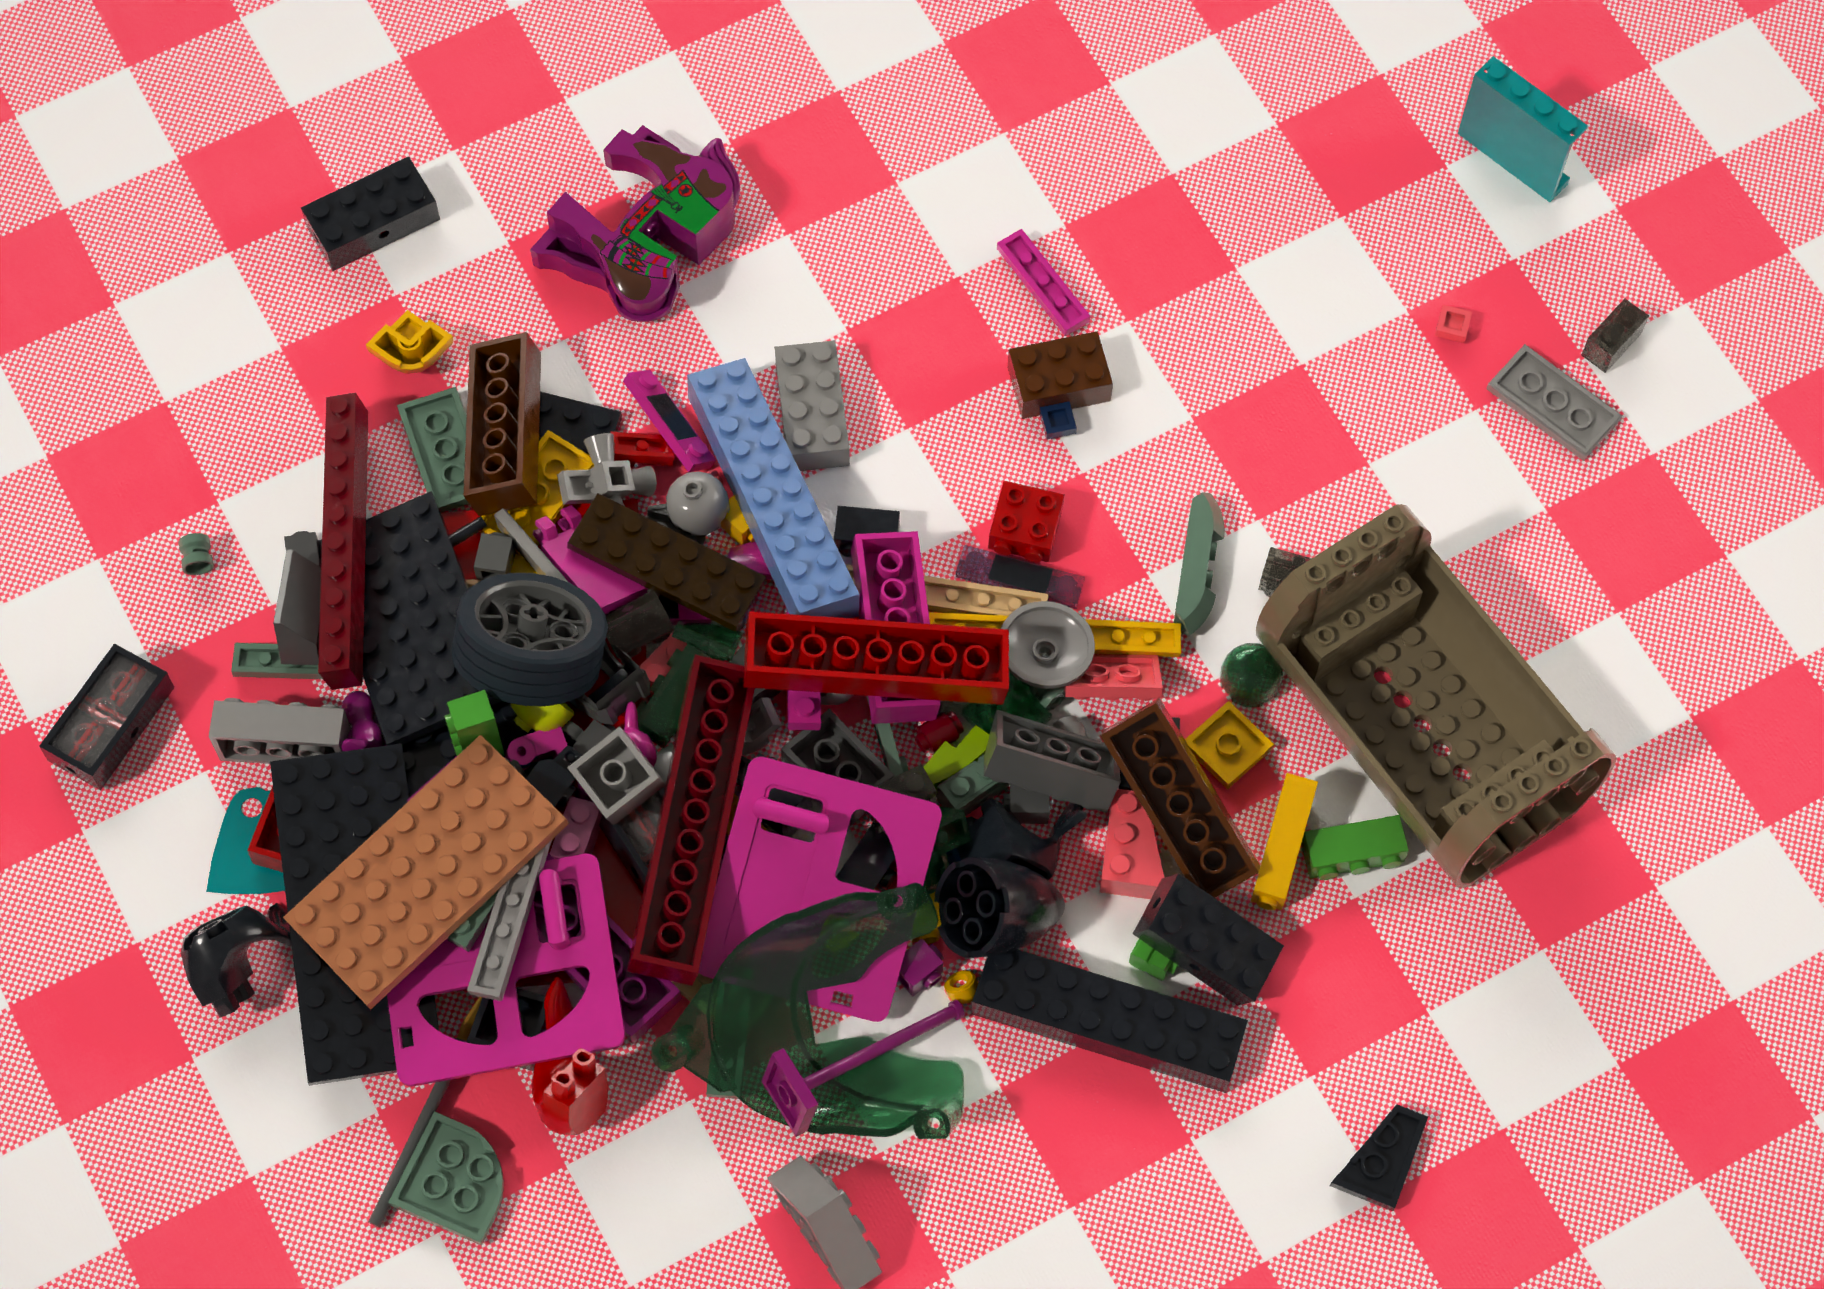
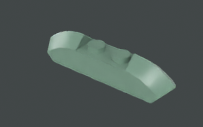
(1203, 532)

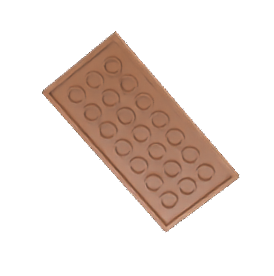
(425, 871)

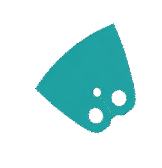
(231, 865)

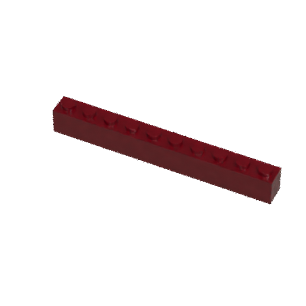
(343, 542)

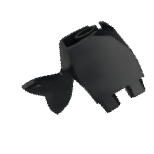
(1003, 837)
(217, 954)

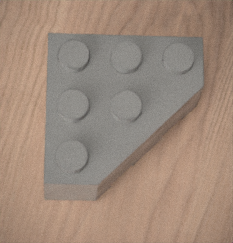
(826, 1222)

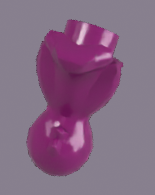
(360, 716)

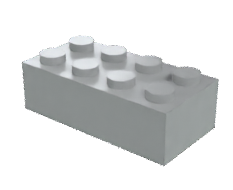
(812, 404)
(275, 731)

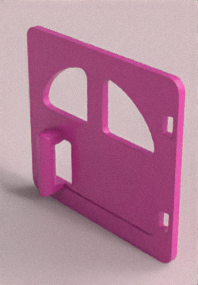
(778, 875)
(592, 1024)

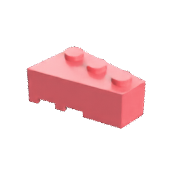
(1131, 850)

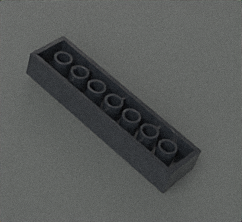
(1110, 1018)

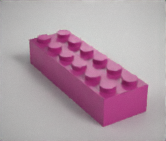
(892, 589)

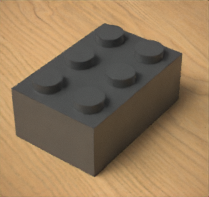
(837, 753)

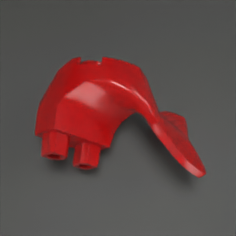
(568, 1090)

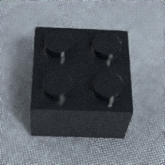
(531, 1013)

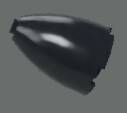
(994, 906)

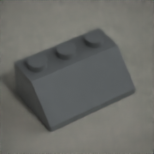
(298, 611)

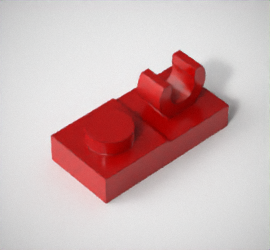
(642, 448)

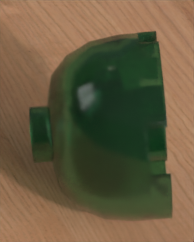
(1251, 675)

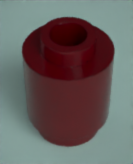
(935, 732)

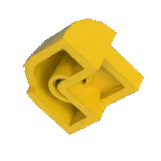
(410, 344)

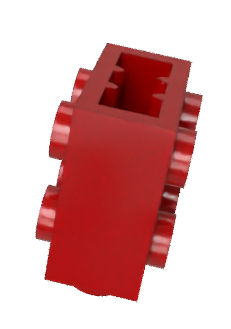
(1026, 522)

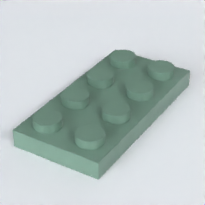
(438, 443)

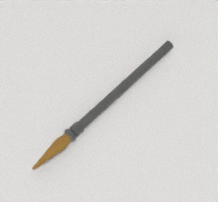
(430, 1106)

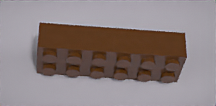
(502, 424)
(1180, 799)

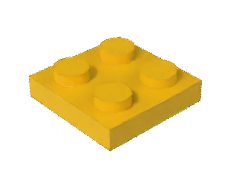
(1228, 744)

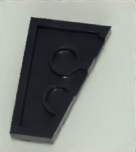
(1383, 1161)

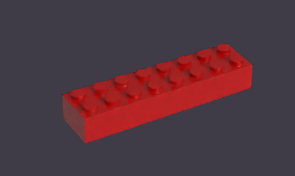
(876, 658)

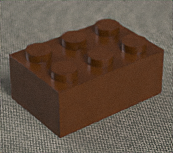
(1060, 373)

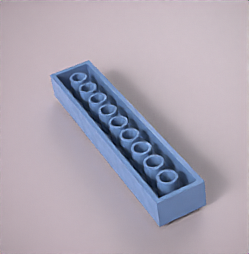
(772, 492)

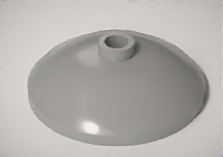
(1049, 630)

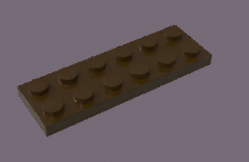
(666, 562)

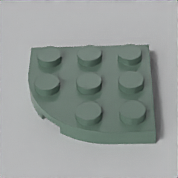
(452, 1180)

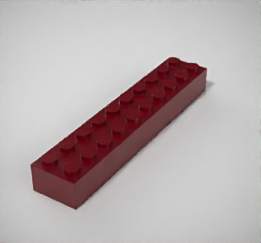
(692, 823)

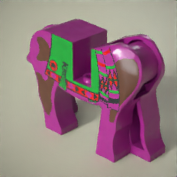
(685, 210)

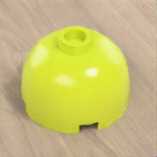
(542, 717)

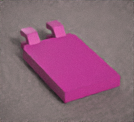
(600, 583)

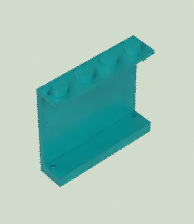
(1520, 128)

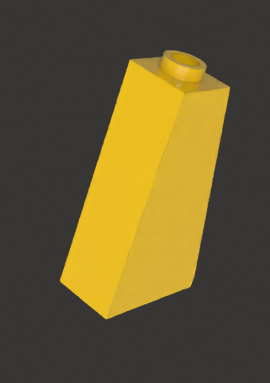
(1284, 842)

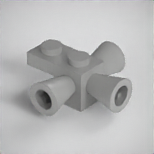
(607, 476)

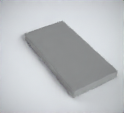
(1554, 402)

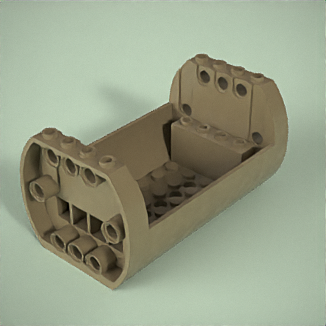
(1399, 610)

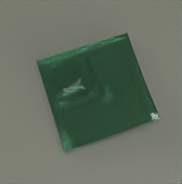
(714, 639)

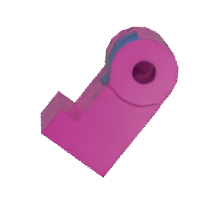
(536, 747)

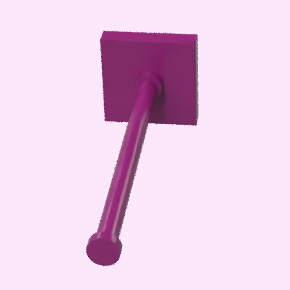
(793, 1093)

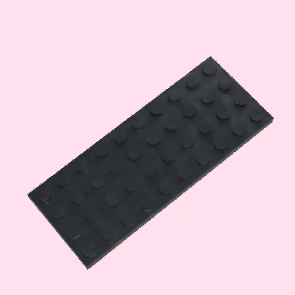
(323, 815)

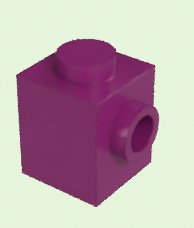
(921, 967)

